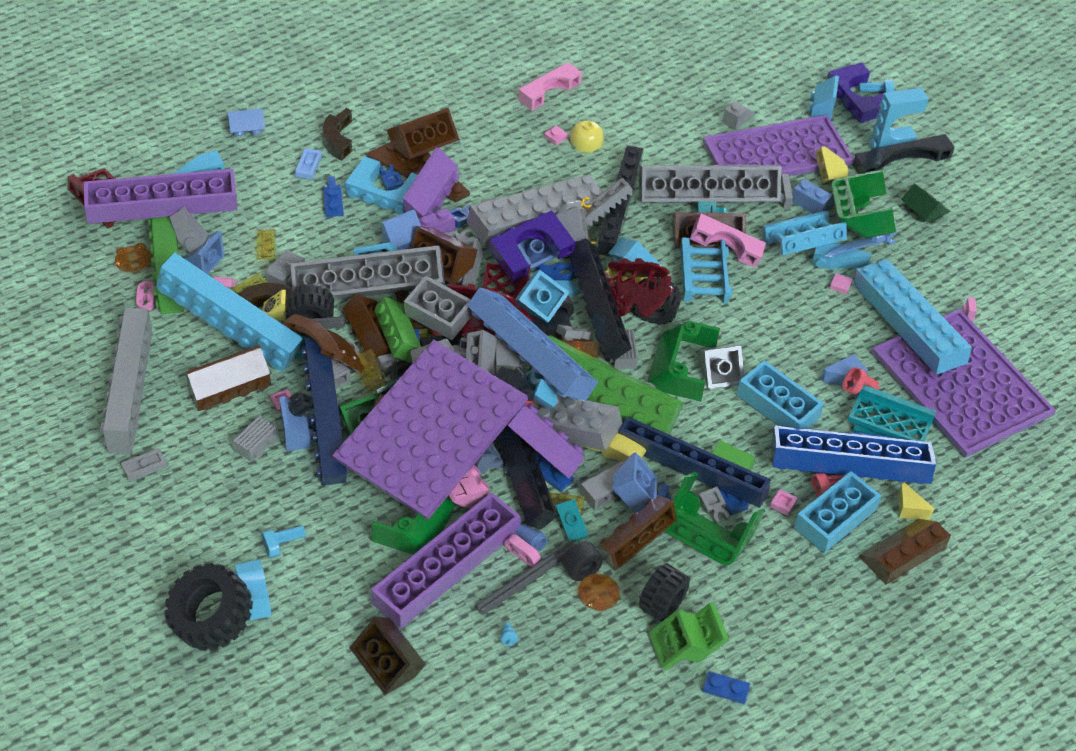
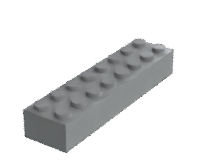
(709, 183)
(501, 214)
(371, 272)
(127, 381)

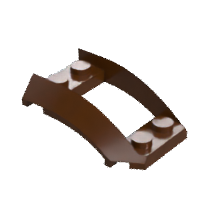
(331, 343)

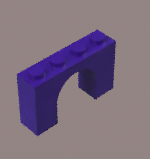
(861, 107)
(545, 228)

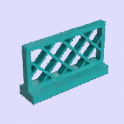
(894, 408)

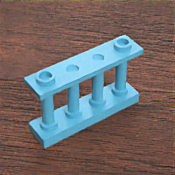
(804, 232)
(689, 277)

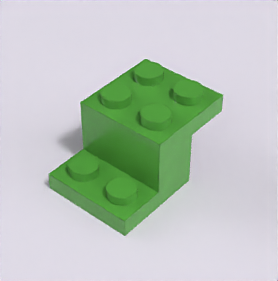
(688, 636)

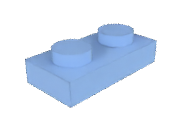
(308, 164)

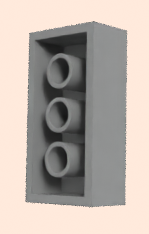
(584, 421)

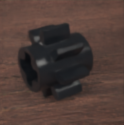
(300, 404)

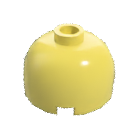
(587, 136)

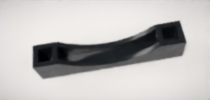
(932, 148)

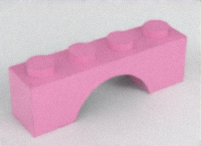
(563, 77)
(747, 248)

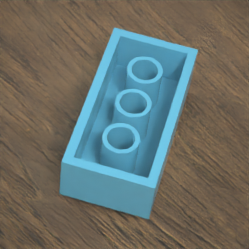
(779, 397)
(837, 511)

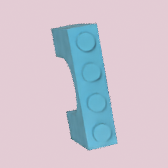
(893, 107)
(361, 186)

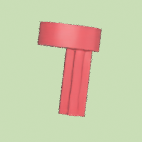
(859, 378)
(822, 483)

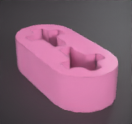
(149, 296)
(522, 550)

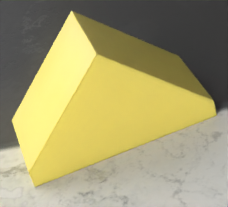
(913, 505)

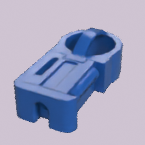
(553, 271)

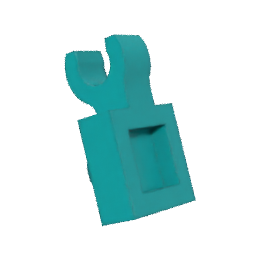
(710, 207)

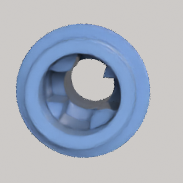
(533, 537)

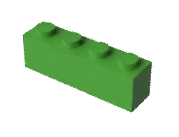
(397, 328)

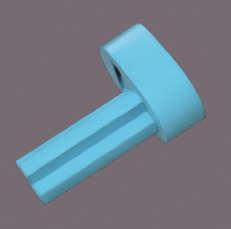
(886, 86)
(272, 539)

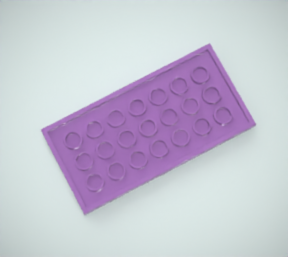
(782, 144)

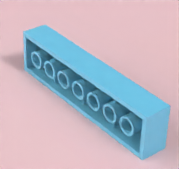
(227, 311)
(912, 316)

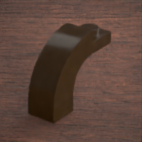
(334, 142)
(262, 292)

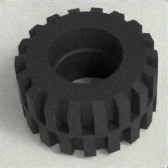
(310, 302)
(667, 311)
(664, 592)

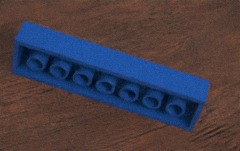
(847, 452)

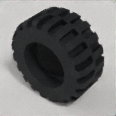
(192, 590)

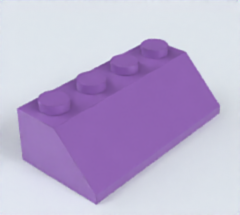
(432, 184)
(547, 440)

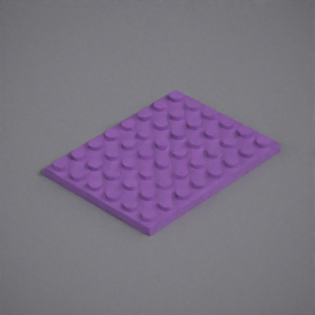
(971, 402)
(430, 429)

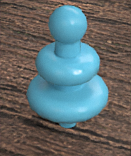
(508, 636)

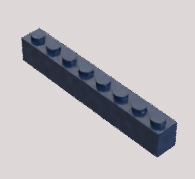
(325, 413)
(688, 459)

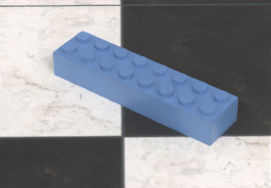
(532, 345)

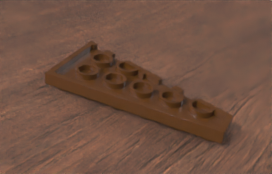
(389, 155)

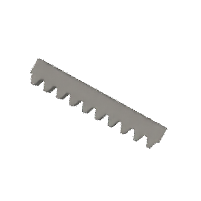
(606, 200)

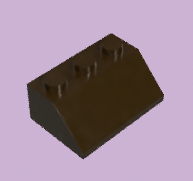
(387, 654)

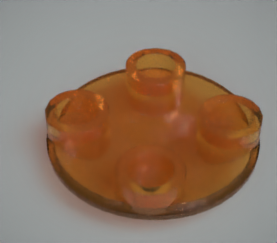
(133, 258)
(599, 592)

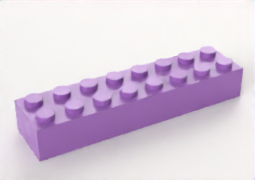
(159, 195)
(445, 560)

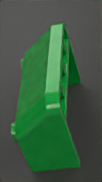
(855, 193)
(671, 375)
(703, 533)
(413, 534)

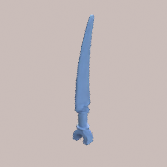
(873, 241)

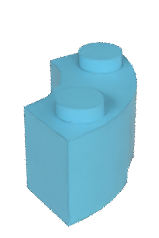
(544, 393)
(253, 577)

